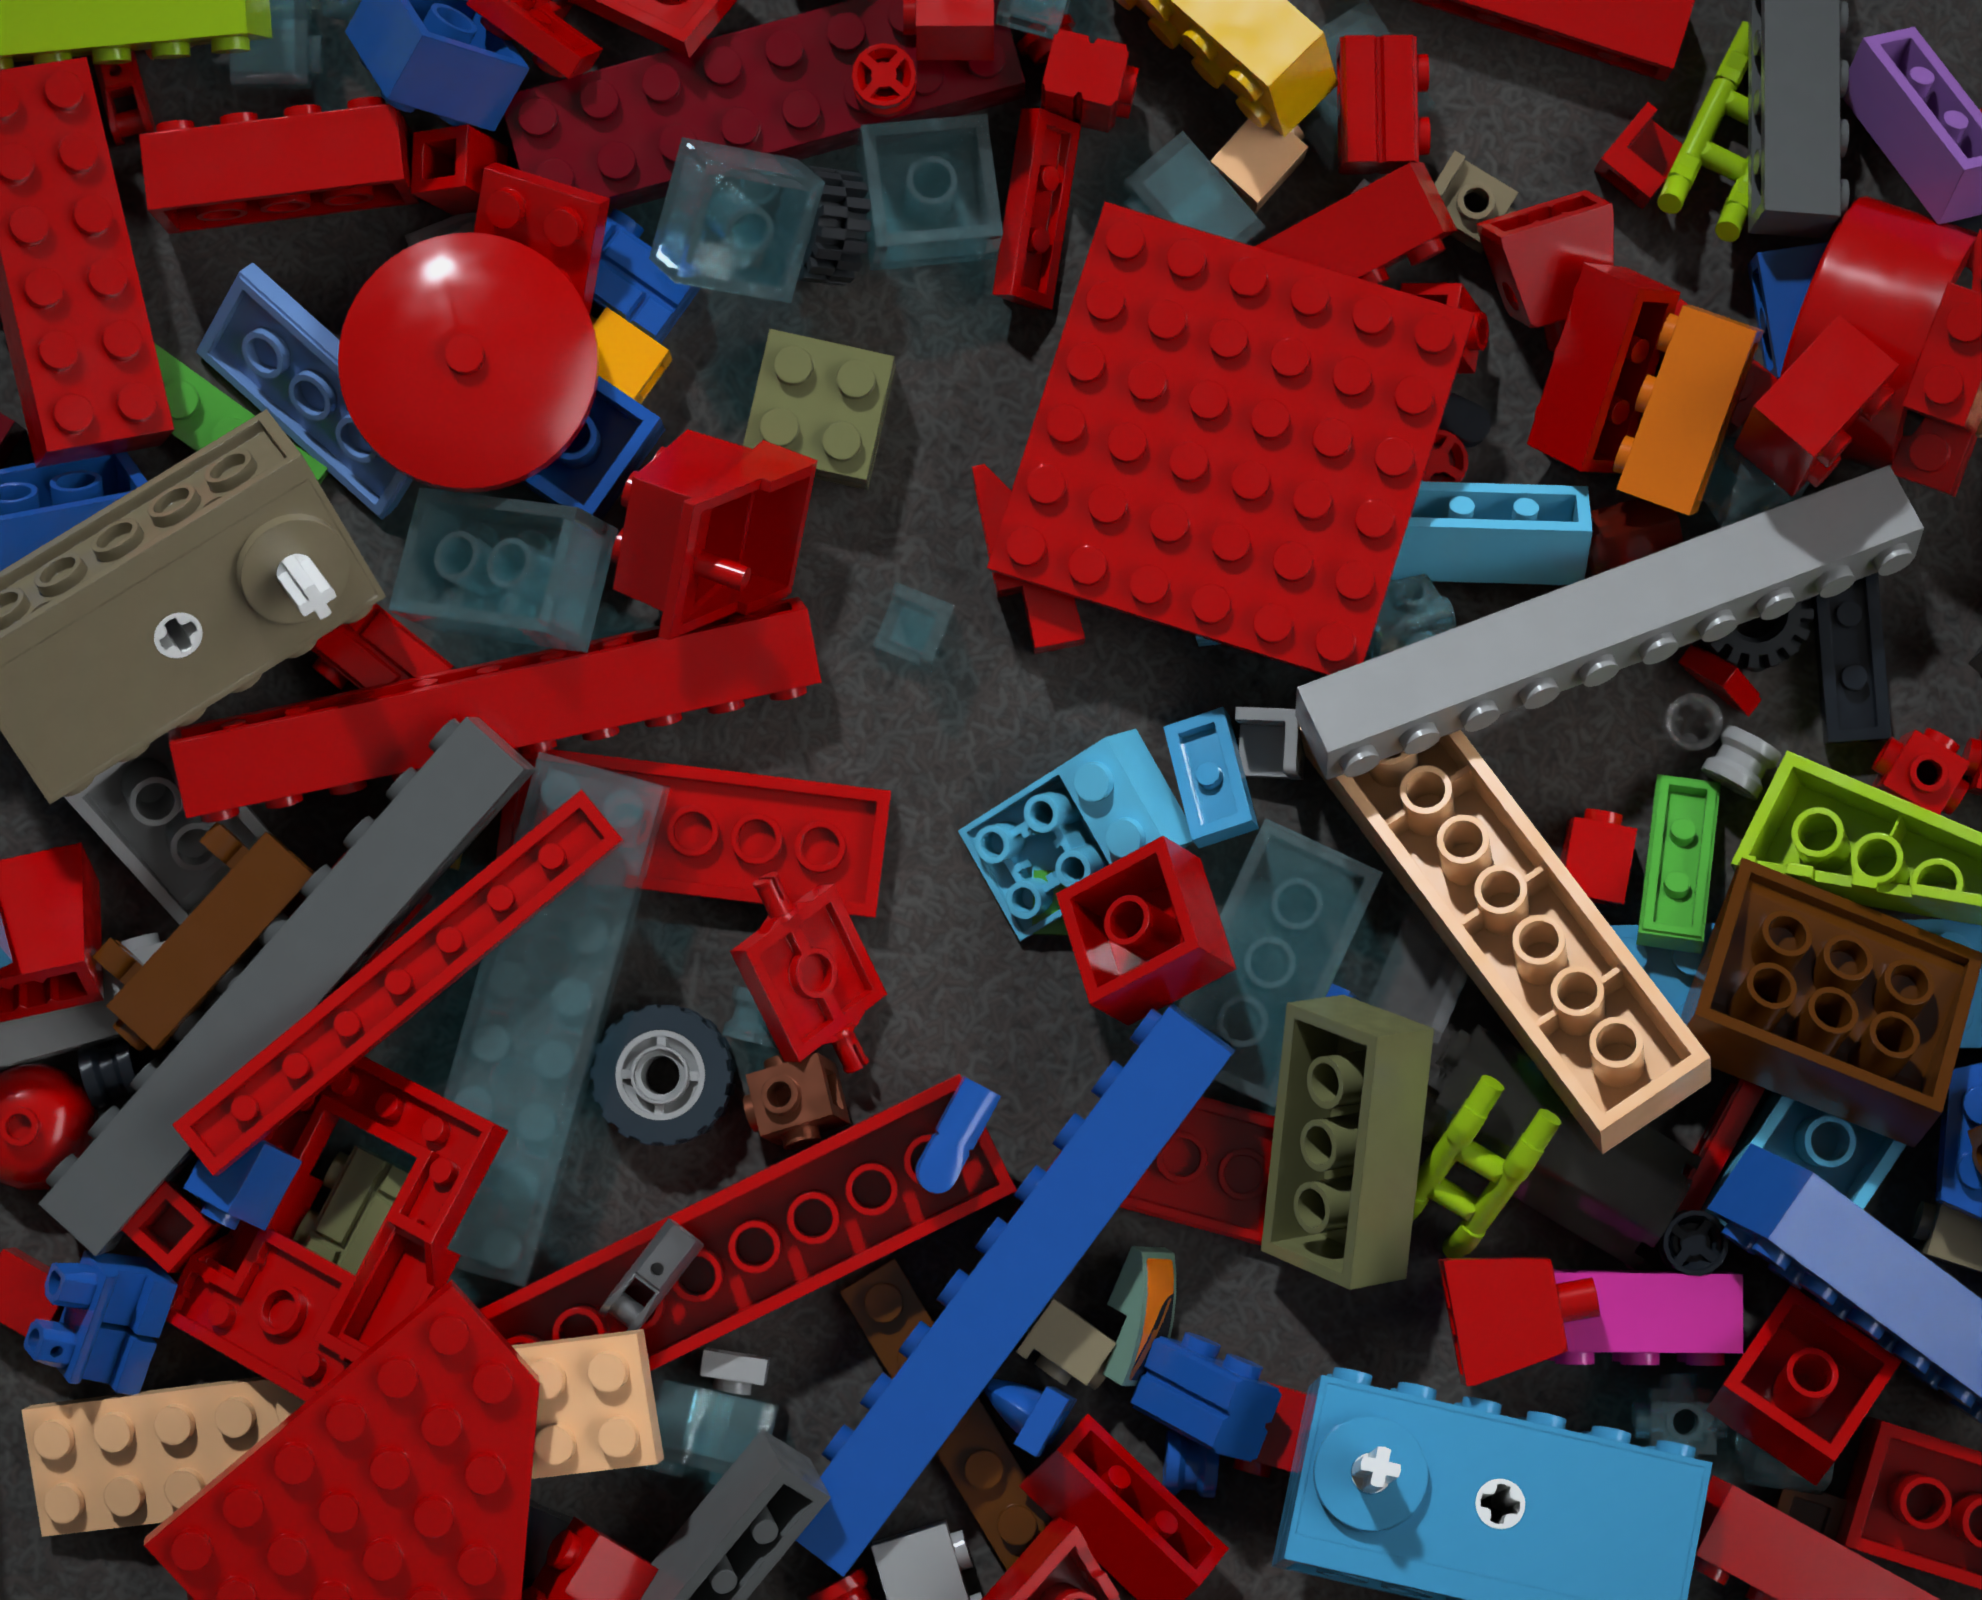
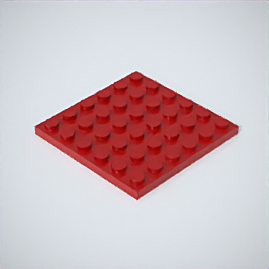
(1230, 442)

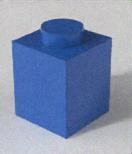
(246, 1189)

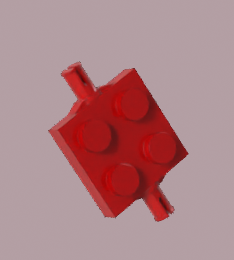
(809, 973)

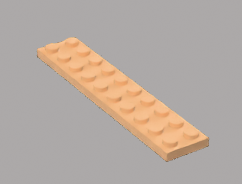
(152, 1451)

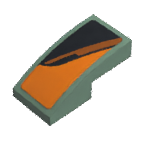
(1148, 1299)

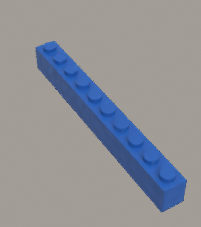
(1013, 1280)

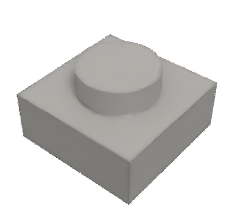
(734, 1370)

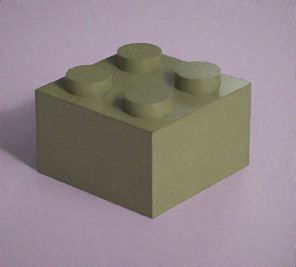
(822, 404)

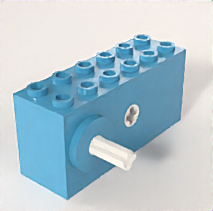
(1395, 1488)

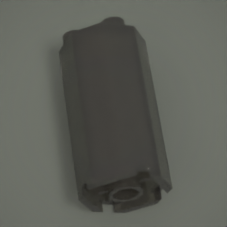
(1599, 1198)

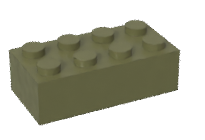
(1347, 1140)

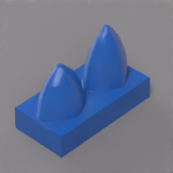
(1031, 1412)

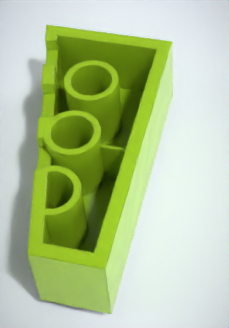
(1865, 844)

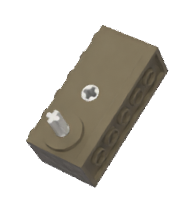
(171, 604)

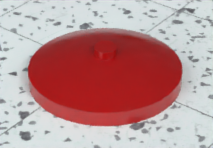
(468, 362)

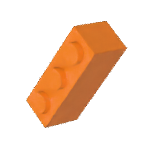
(1686, 408)

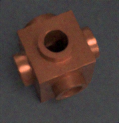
(795, 1101)

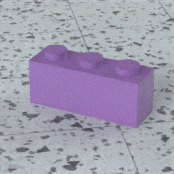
(1920, 121)

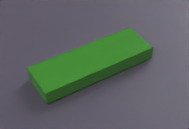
(1678, 864)

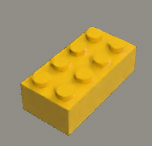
(1255, 48)

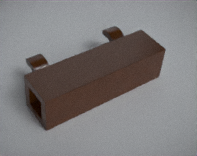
(207, 943)

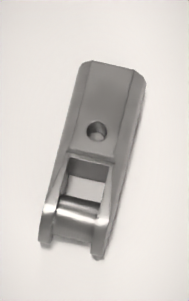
(658, 1269)

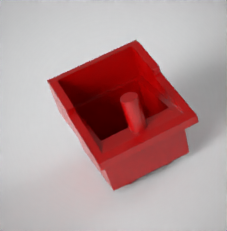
(712, 529)

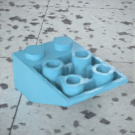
(1073, 825)

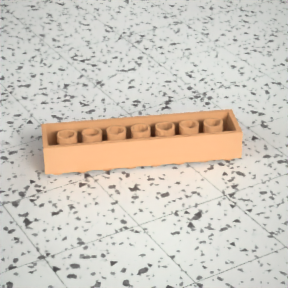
(1527, 936)

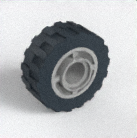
(623, 1068)

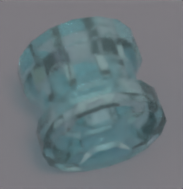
(747, 1020)

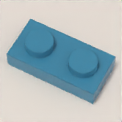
(1211, 777)

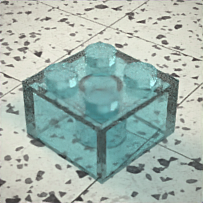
(930, 191)
(736, 220)

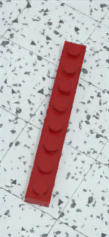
(398, 983)

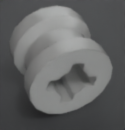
(1741, 762)

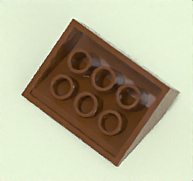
(1832, 1003)

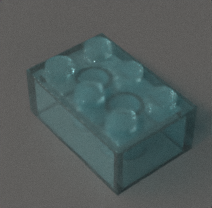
(503, 569)

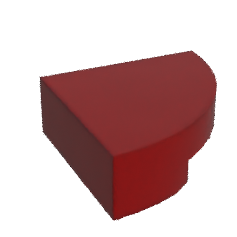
(1721, 678)

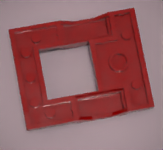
(299, 1312)

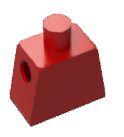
(1541, 254)
(1509, 1313)

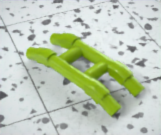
(1700, 150)
(1503, 1174)

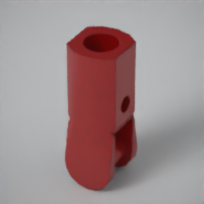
(120, 81)

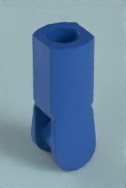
(955, 1136)

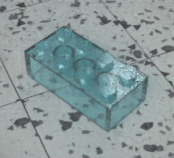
(1288, 935)

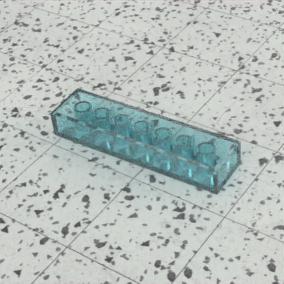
(540, 1017)

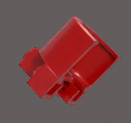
(1896, 285)

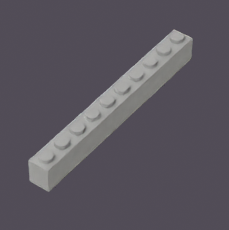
(1608, 623)

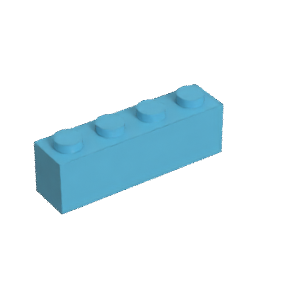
(1497, 534)

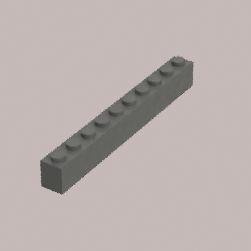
(301, 964)

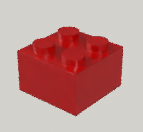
(1145, 931)
(1803, 1385)

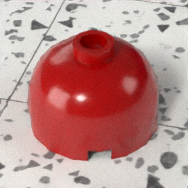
(41, 1123)

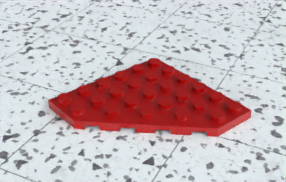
(382, 1483)

